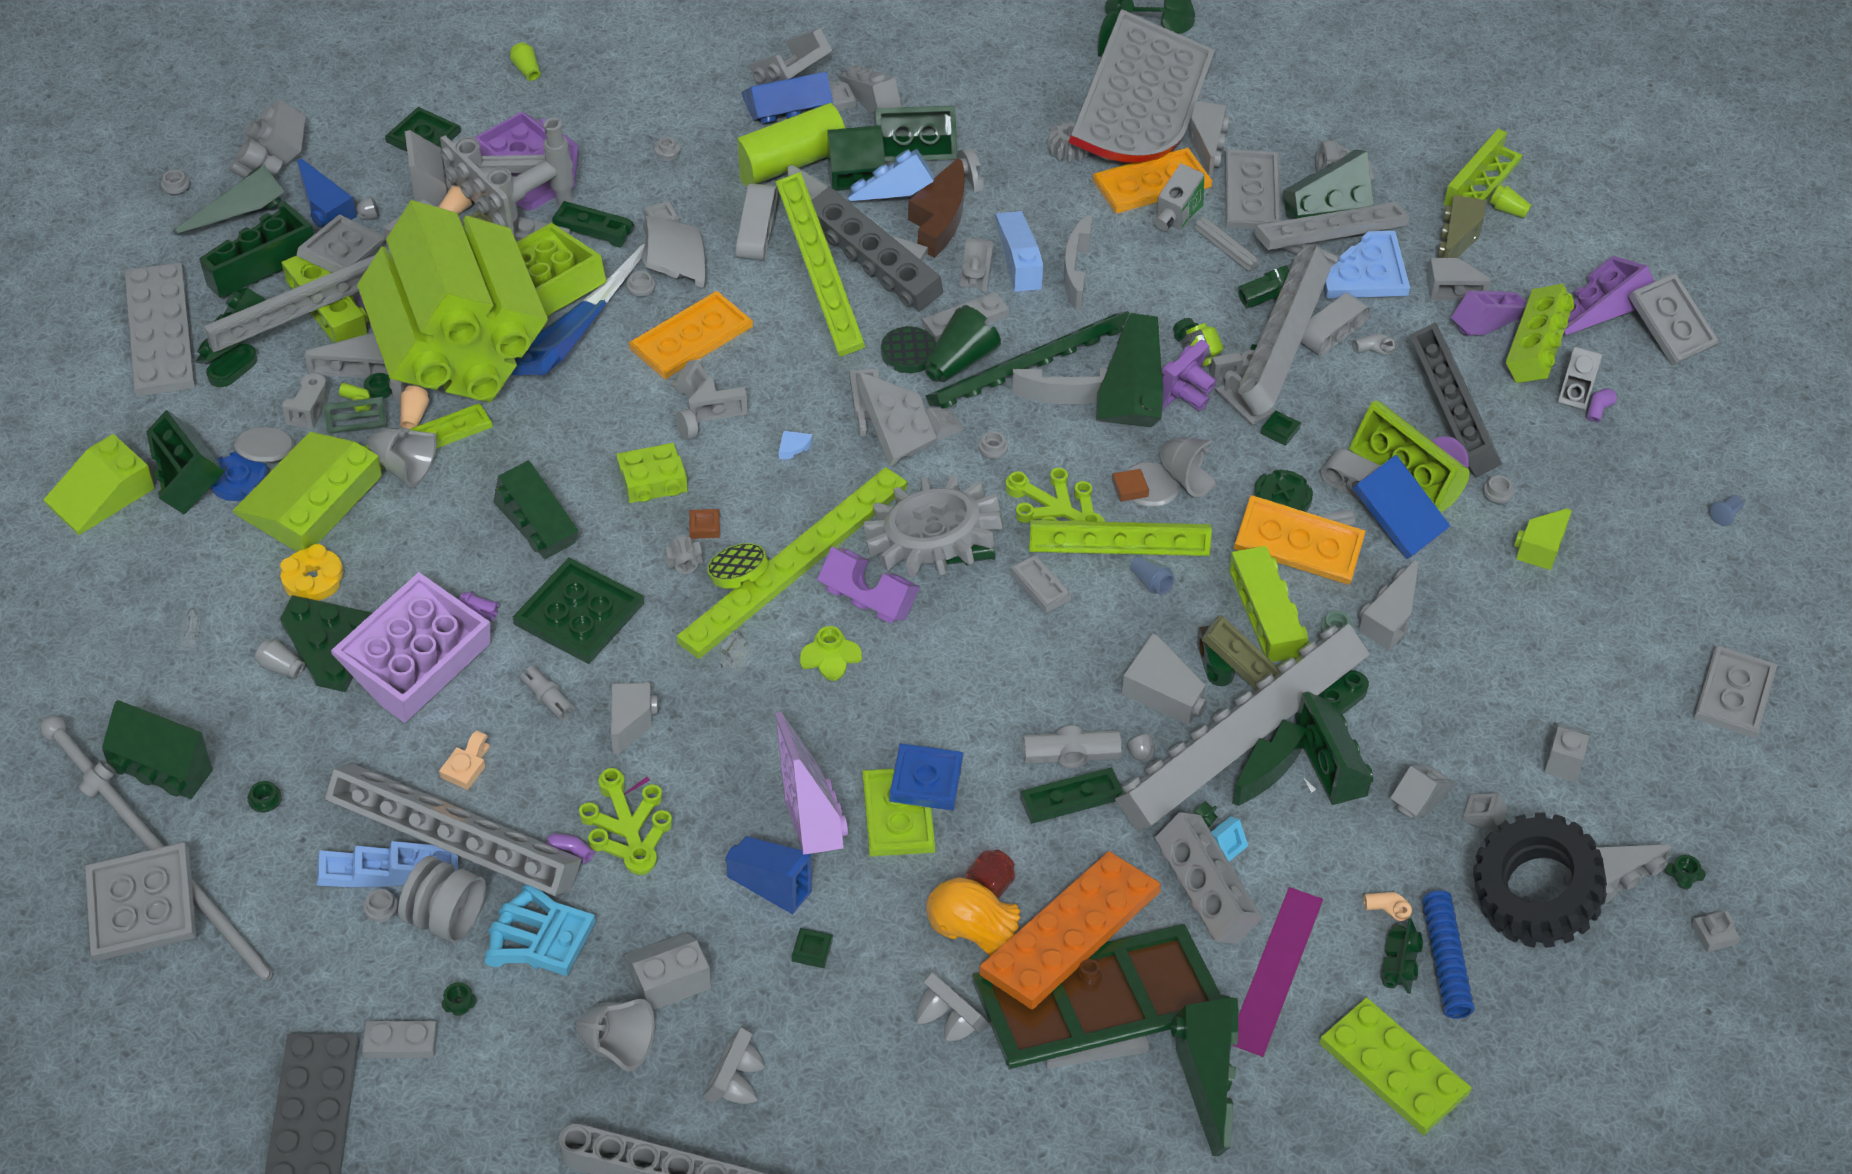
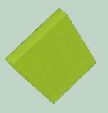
(891, 825)

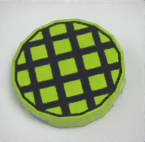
(737, 565)

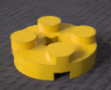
(317, 559)

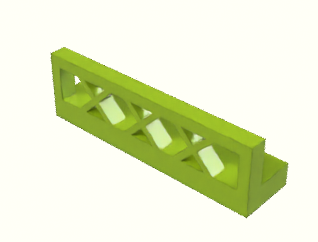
(1484, 160)

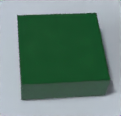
(1280, 428)
(812, 948)

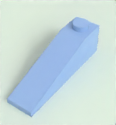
(1020, 251)

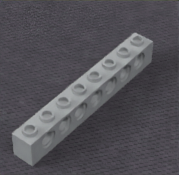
(453, 829)

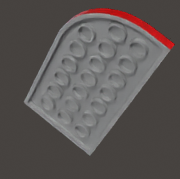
(1141, 92)

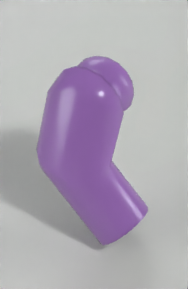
(1599, 401)

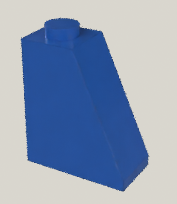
(771, 871)

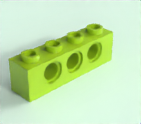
(338, 319)
(1540, 333)

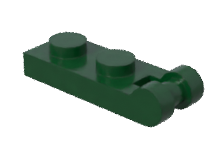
(593, 223)

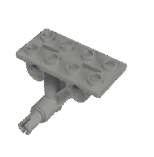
(489, 178)

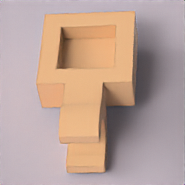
(465, 766)

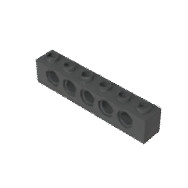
(876, 251)
(1456, 399)

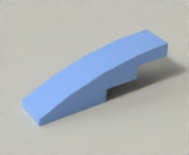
(376, 865)

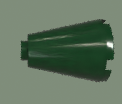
(961, 344)

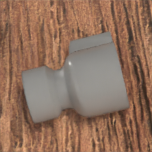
(252, 157)

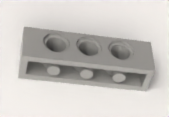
(1208, 878)

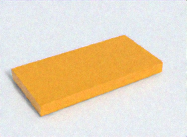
(1142, 182)
(690, 334)
(1301, 539)

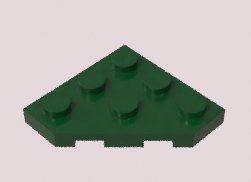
(315, 631)

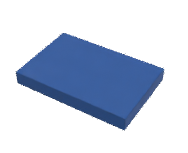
(1401, 507)

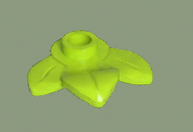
(830, 657)

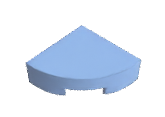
(794, 443)

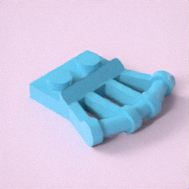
(556, 943)

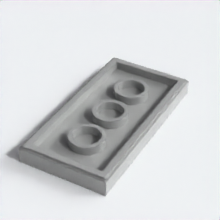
(1251, 188)

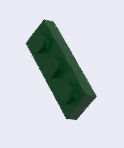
(1070, 795)

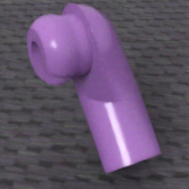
(572, 844)

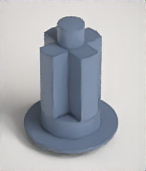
(1724, 512)

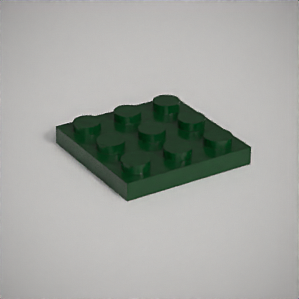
(578, 610)

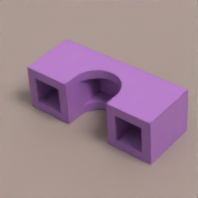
(845, 575)

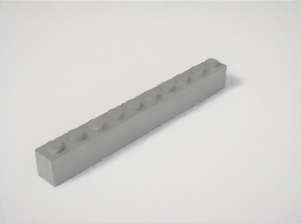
(1240, 727)

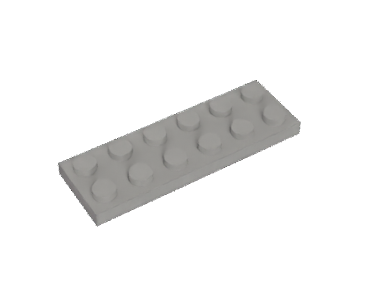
(159, 329)

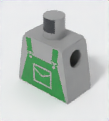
(1180, 198)

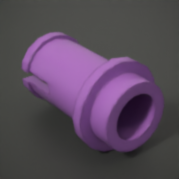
(482, 606)

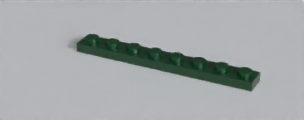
(1040, 355)

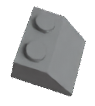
(426, 169)
(669, 970)

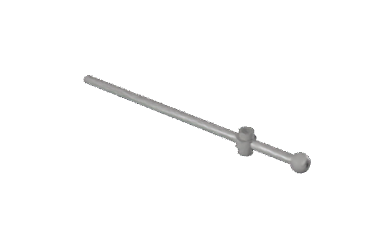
(98, 780)

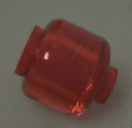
(993, 871)

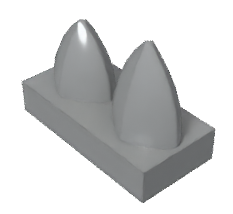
(939, 1000)
(725, 1081)

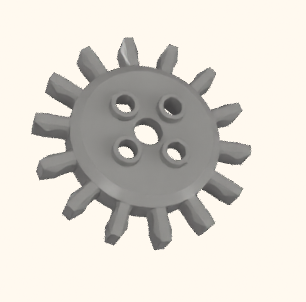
(933, 526)

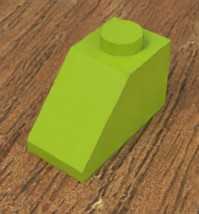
(1542, 538)

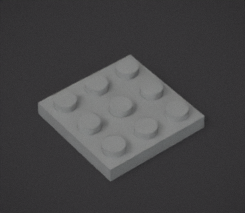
(140, 901)

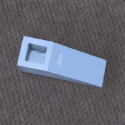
(897, 180)

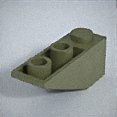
(1463, 225)

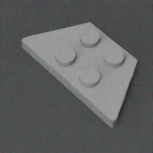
(897, 418)

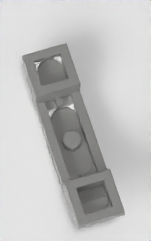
(1074, 280)
(1056, 390)

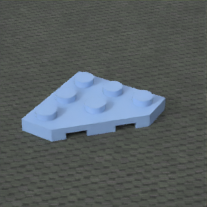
(1369, 269)

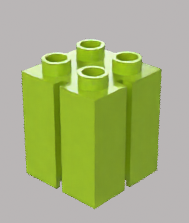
(451, 302)

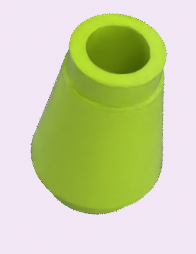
(525, 60)
(1510, 202)

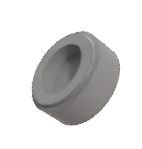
(687, 424)

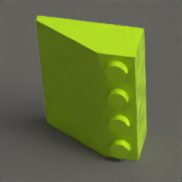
(560, 266)
(310, 490)

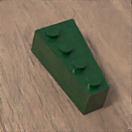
(255, 251)

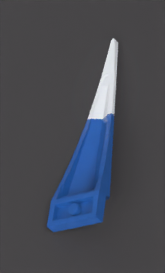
(558, 338)

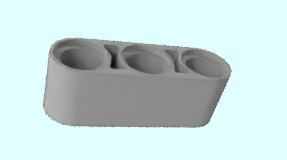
(756, 221)
(1335, 323)
(1346, 470)

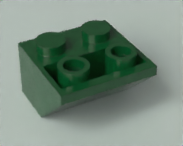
(853, 155)

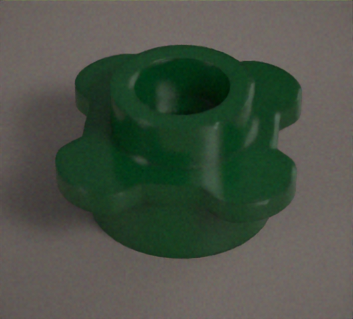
(1689, 864)

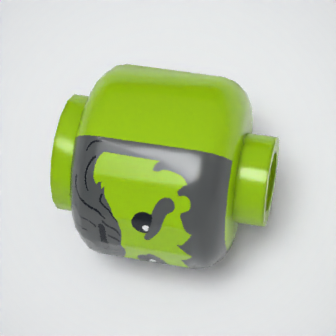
(1207, 334)

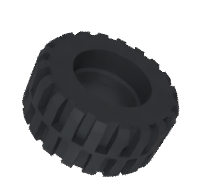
(1532, 840)

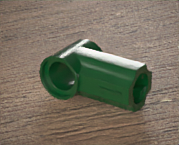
(1263, 288)

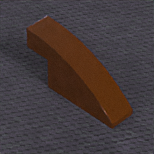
(939, 208)

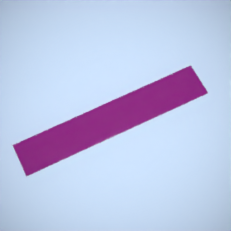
(1276, 970)

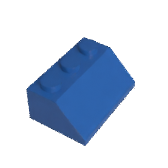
(787, 97)

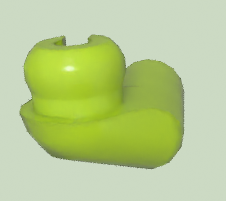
(355, 393)

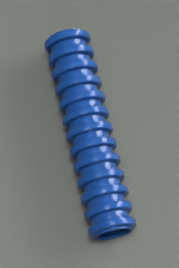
(1448, 954)

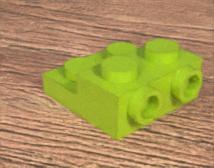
(652, 472)

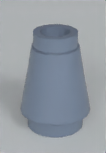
(1153, 575)

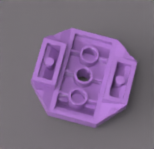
(523, 136)

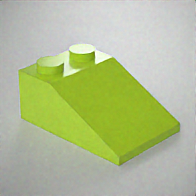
(99, 485)

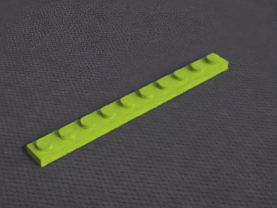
(789, 564)

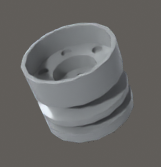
(441, 899)

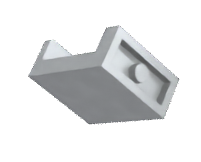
(805, 50)

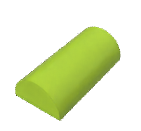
(788, 142)
(1387, 434)

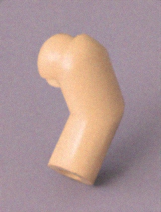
(1389, 902)

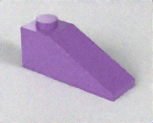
(1488, 311)

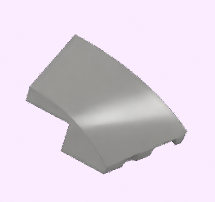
(674, 249)

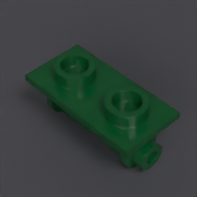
(1403, 968)

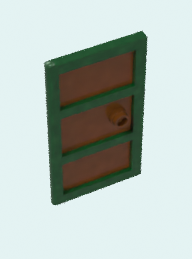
(1113, 997)

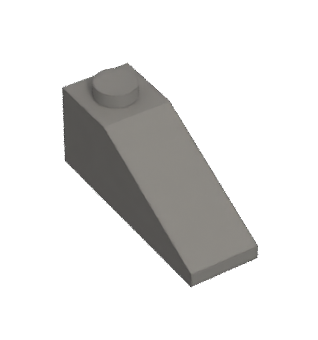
(347, 358)

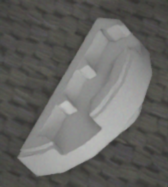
(970, 162)

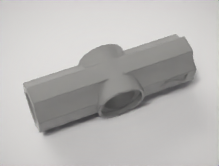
(1071, 747)

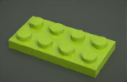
(1395, 1066)

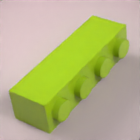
(1267, 603)

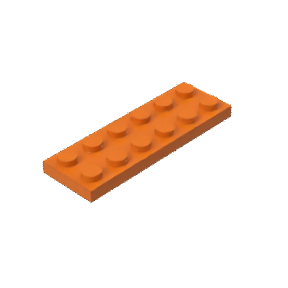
(1069, 930)

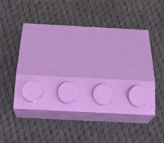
(413, 646)
(808, 795)

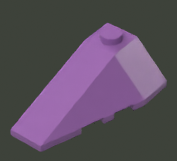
(1607, 293)

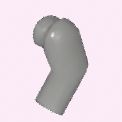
(1376, 342)

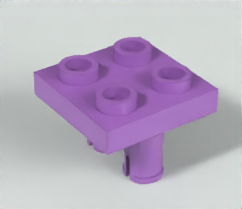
(1185, 372)

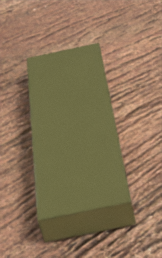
(1238, 651)

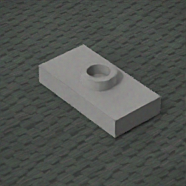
(1040, 584)

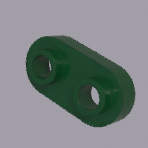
(1346, 693)

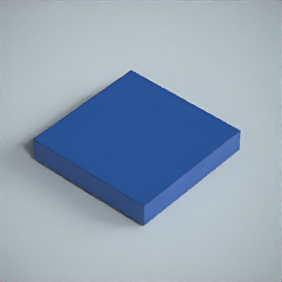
(926, 777)

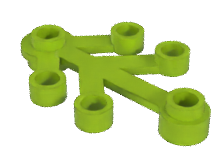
(1018, 486)
(626, 825)

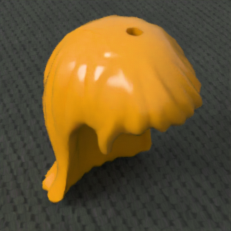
(971, 912)

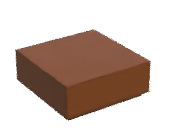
(1130, 485)
(704, 523)

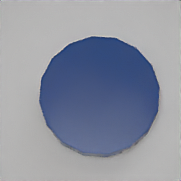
(238, 484)

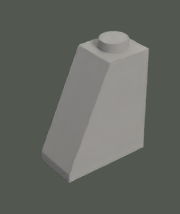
(1164, 682)

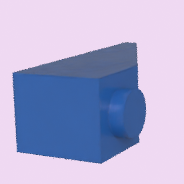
(323, 196)

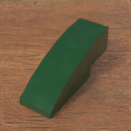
(1269, 761)

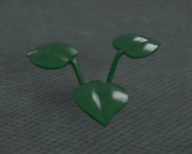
(1176, 17)

